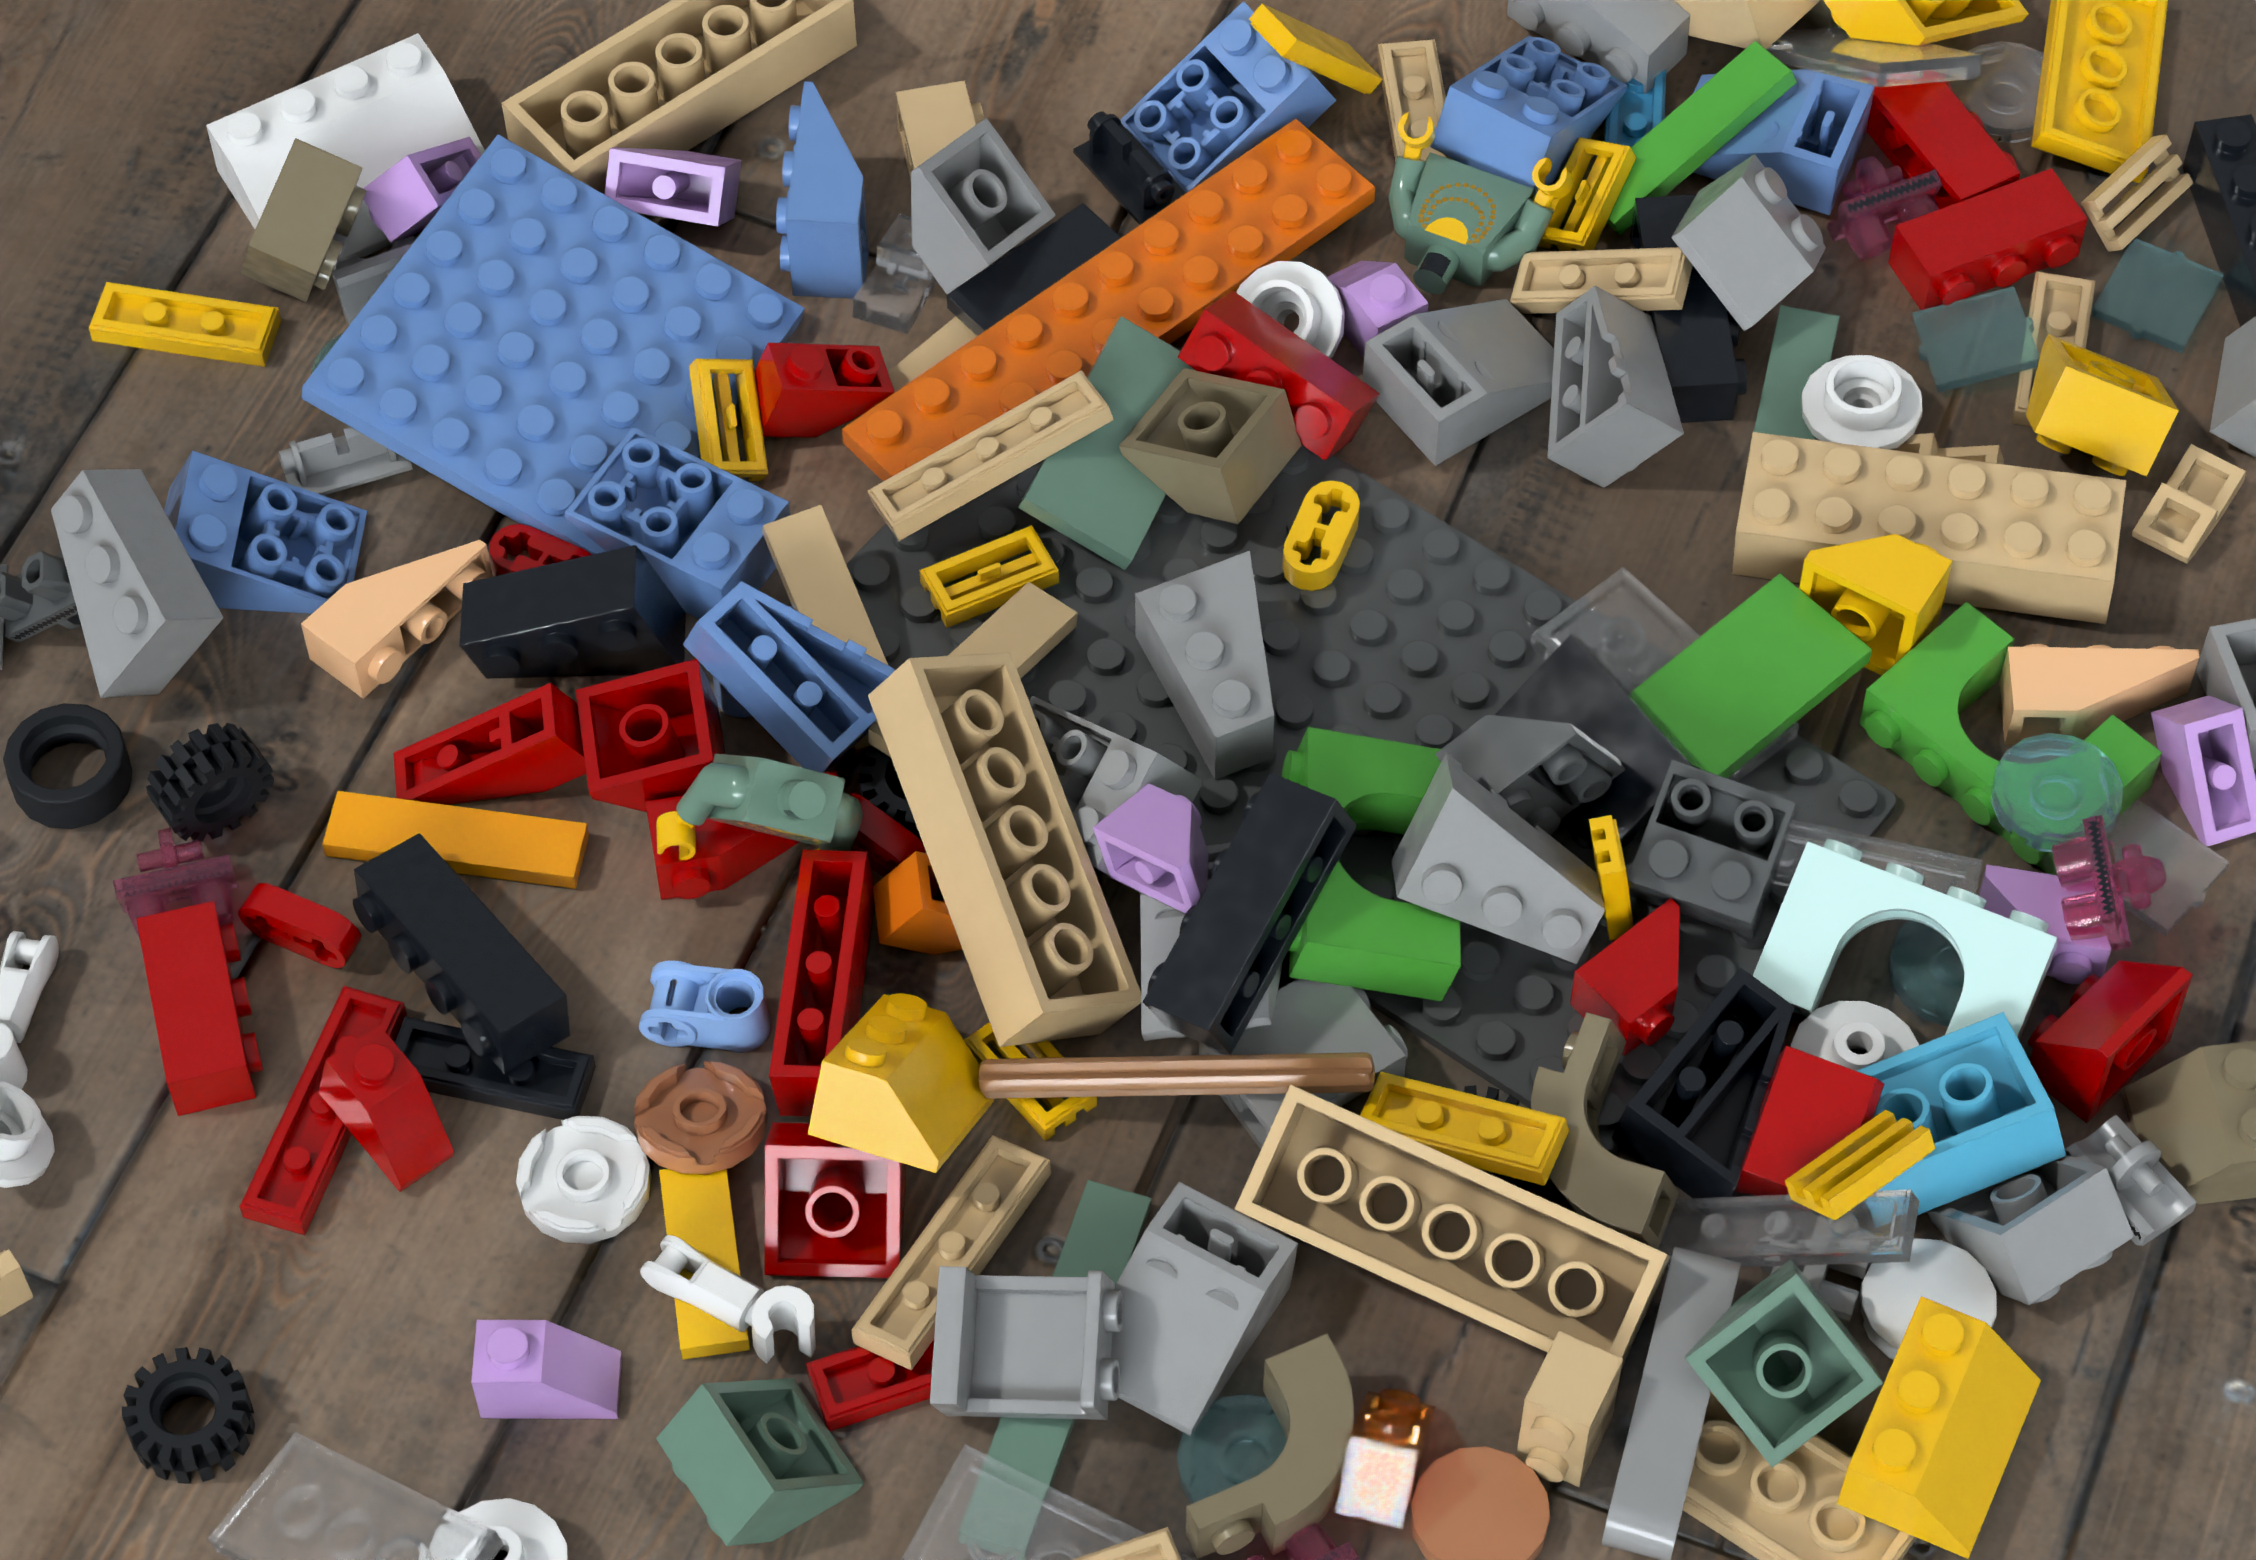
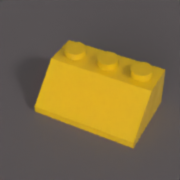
(1922, 20)
(900, 1085)
(1941, 1430)

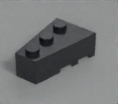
(573, 619)
(1709, 1091)

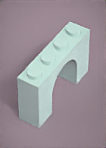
(1840, 896)

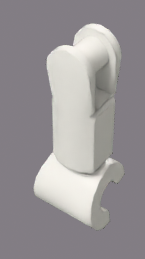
(20, 995)
(732, 1297)

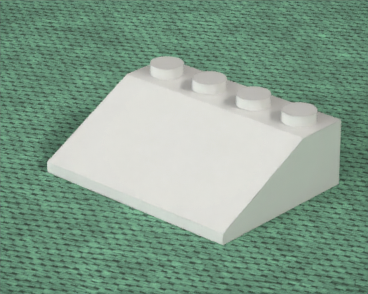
(360, 112)

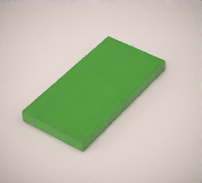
(1751, 676)

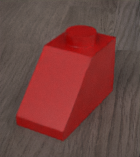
(1634, 979)
(386, 1107)

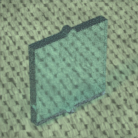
(2157, 295)
(1976, 339)

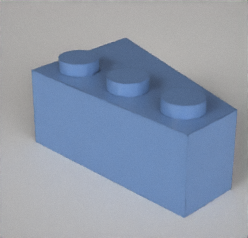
(789, 674)

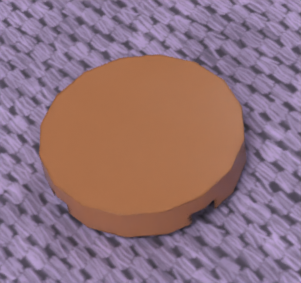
(700, 1118)
(1479, 1507)

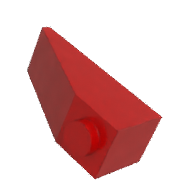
(497, 754)
(721, 857)

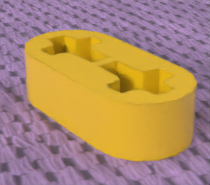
(1332, 539)

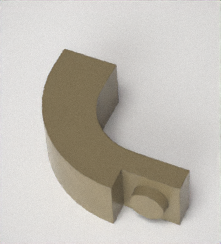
(1593, 1180)
(1317, 1415)

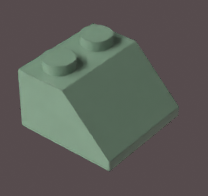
(1783, 1363)
(757, 1458)

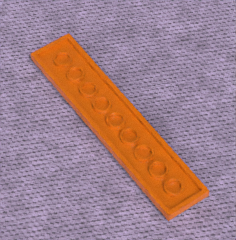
(1156, 276)

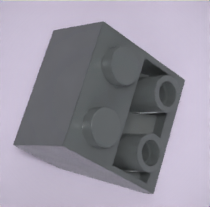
(1535, 765)
(1712, 848)

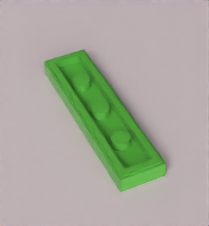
(1701, 127)

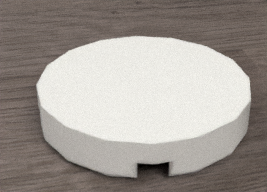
(583, 1180)
(1934, 1272)

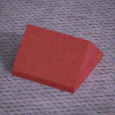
(1803, 1115)

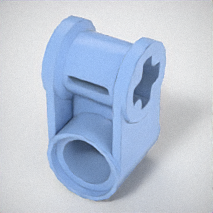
(701, 1008)

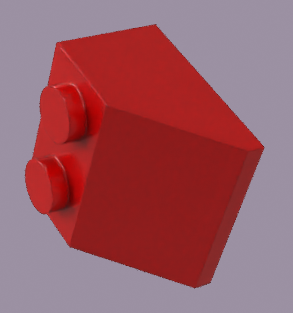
(648, 734)
(2108, 1033)
(830, 1207)

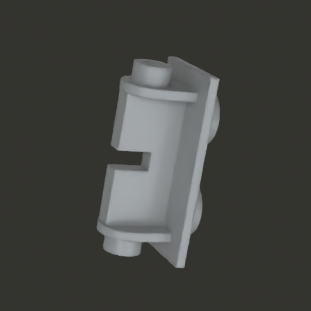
(339, 463)

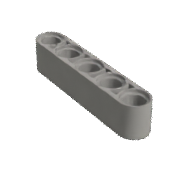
(1668, 1408)

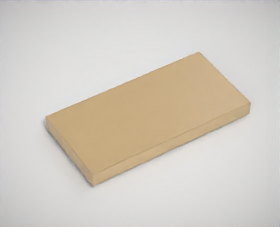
(1784, 1508)

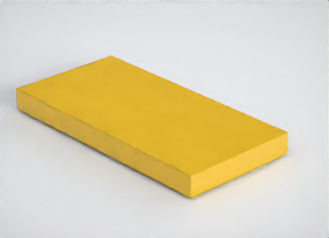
(2099, 80)

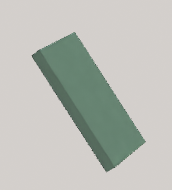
(1089, 485)

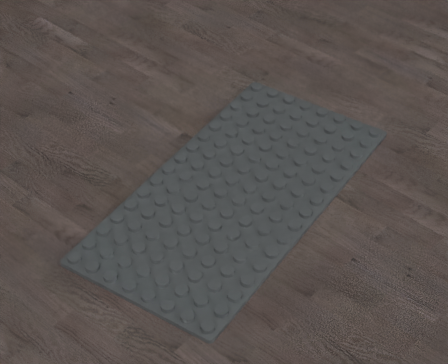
(1398, 648)

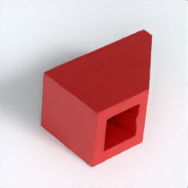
(817, 386)

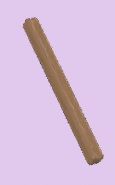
(1176, 1075)

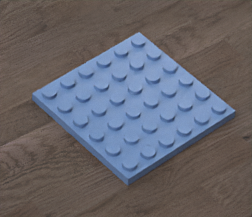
(537, 338)

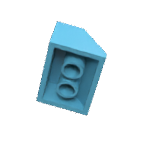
(1980, 1106)

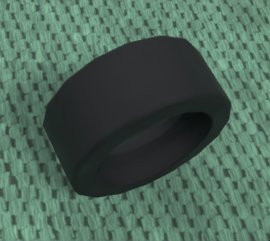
(58, 727)

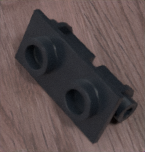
(1126, 168)

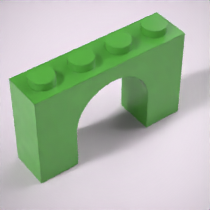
(1918, 713)
(1350, 931)

